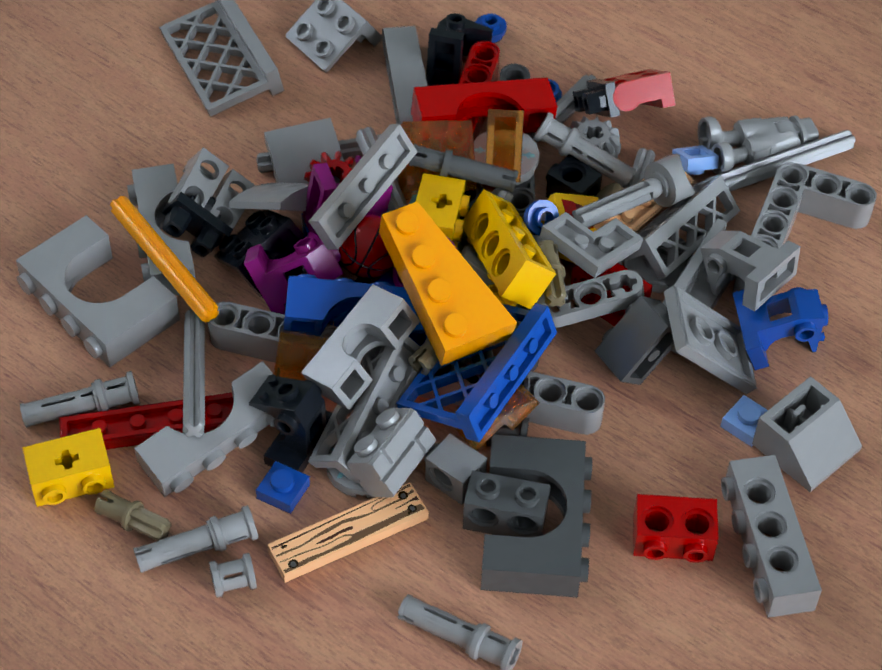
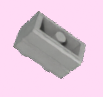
(390, 451)

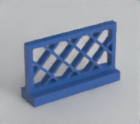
(495, 387)

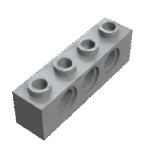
(762, 481)

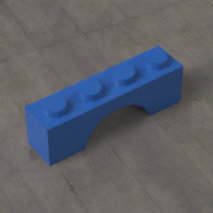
(317, 302)

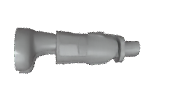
(754, 138)

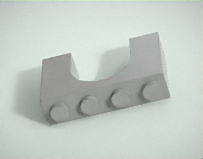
(106, 328)

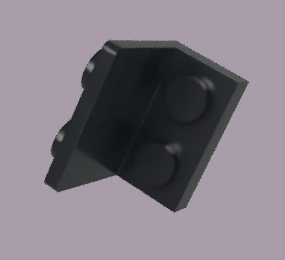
(264, 227)

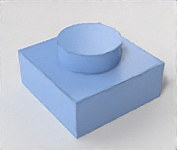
(697, 159)
(743, 419)

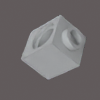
(451, 466)

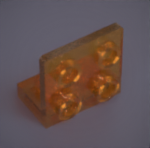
(437, 136)

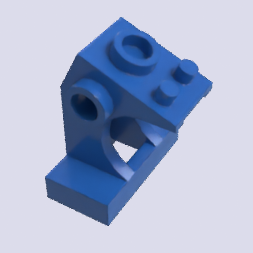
(804, 323)

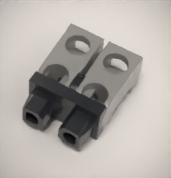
(202, 203)

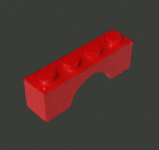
(472, 100)

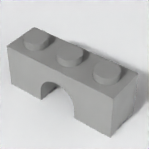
(373, 322)

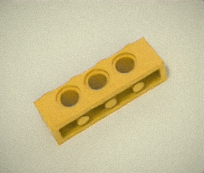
(507, 250)

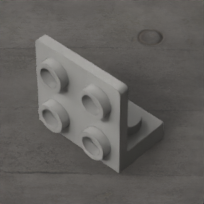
(329, 30)

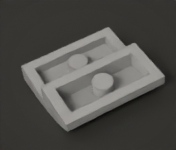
(297, 145)
(272, 197)

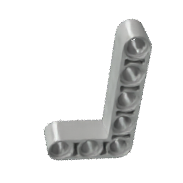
(812, 193)

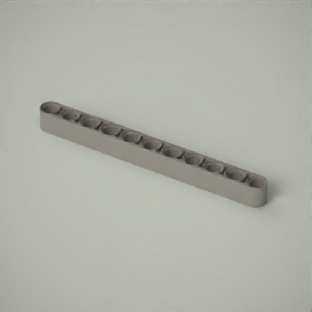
(257, 334)

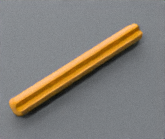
(164, 259)

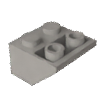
(807, 434)

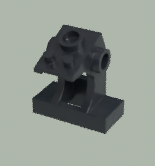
(449, 45)
(298, 416)

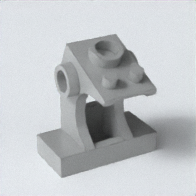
(755, 262)

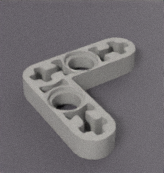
(599, 285)

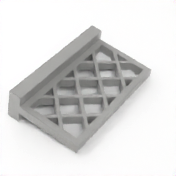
(246, 44)

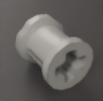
(222, 584)

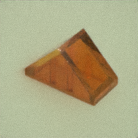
(505, 139)

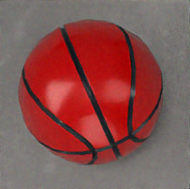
(365, 251)

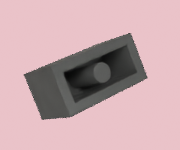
(637, 341)

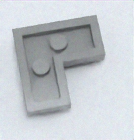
(588, 249)

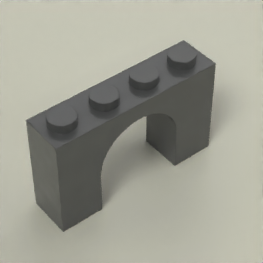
(552, 561)

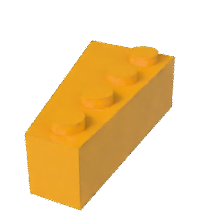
(444, 289)

